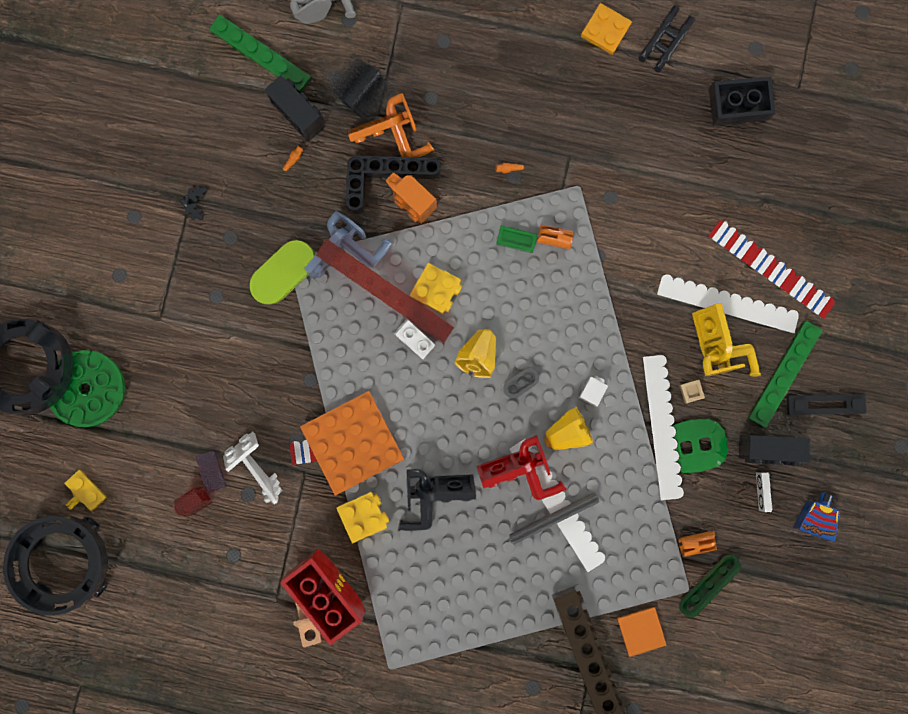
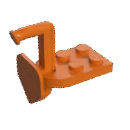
(395, 121)

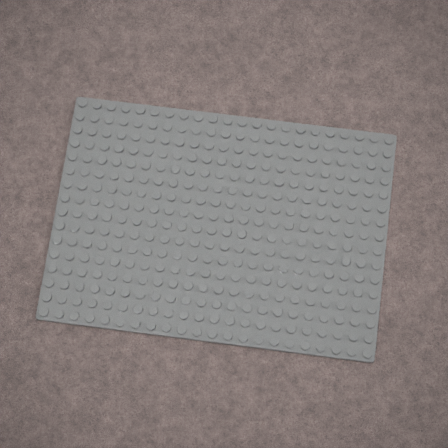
(549, 313)

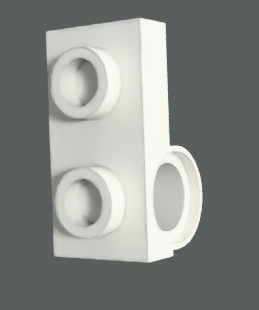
(414, 339)

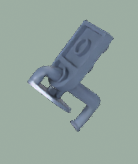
(342, 238)

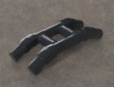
(676, 36)

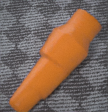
(293, 158)
(508, 167)

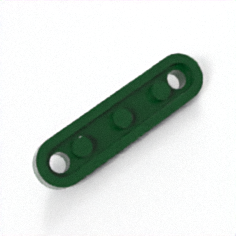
(710, 586)

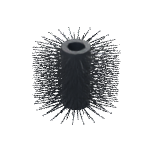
(364, 84)

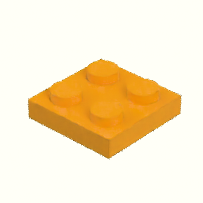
(606, 28)

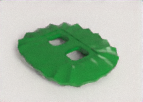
(700, 460)

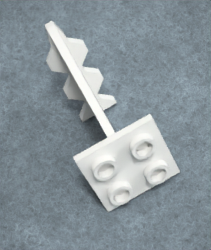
(242, 452)

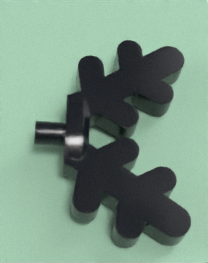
(191, 208)

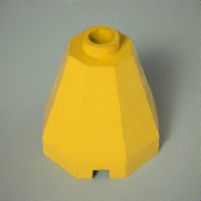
(478, 354)
(569, 432)

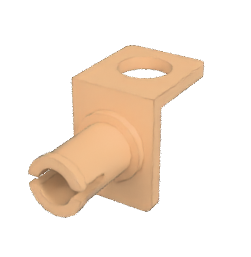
(304, 625)

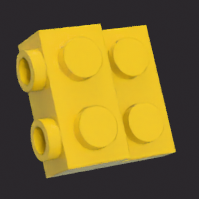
(436, 289)
(363, 516)

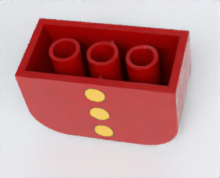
(324, 596)

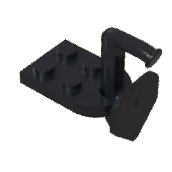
(435, 489)

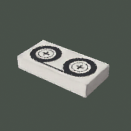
(764, 492)

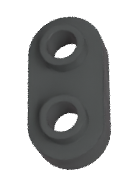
(521, 383)

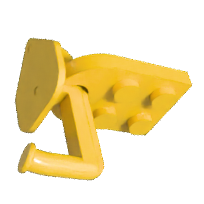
(717, 343)

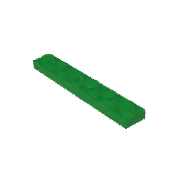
(259, 52)
(784, 374)

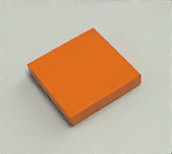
(641, 631)

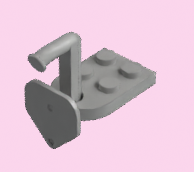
(316, 10)

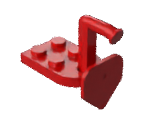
(517, 464)

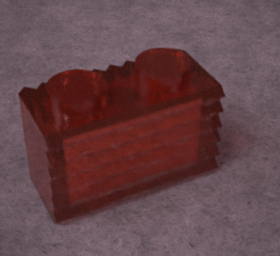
(192, 502)

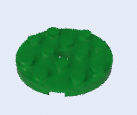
(105, 392)

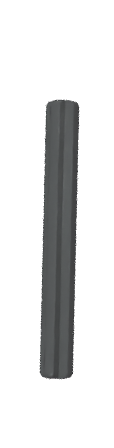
(554, 518)

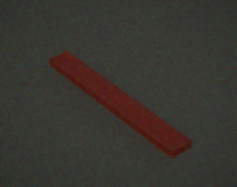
(384, 290)

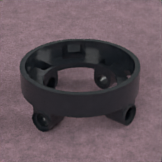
(46, 389)
(39, 597)

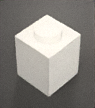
(593, 391)

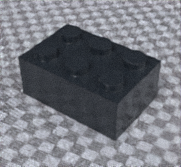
(741, 101)
(295, 107)
(774, 450)

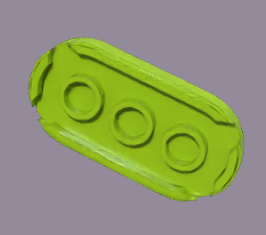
(281, 272)

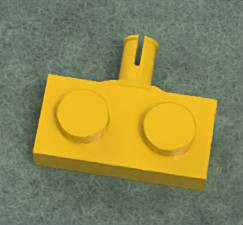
(84, 491)

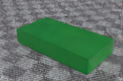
(516, 239)

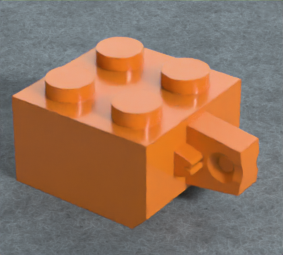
(412, 196)

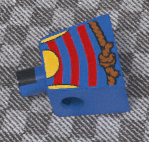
(819, 518)

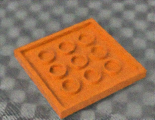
(352, 443)

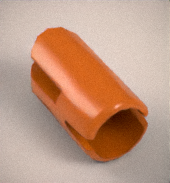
(555, 236)
(698, 543)

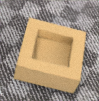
(692, 391)

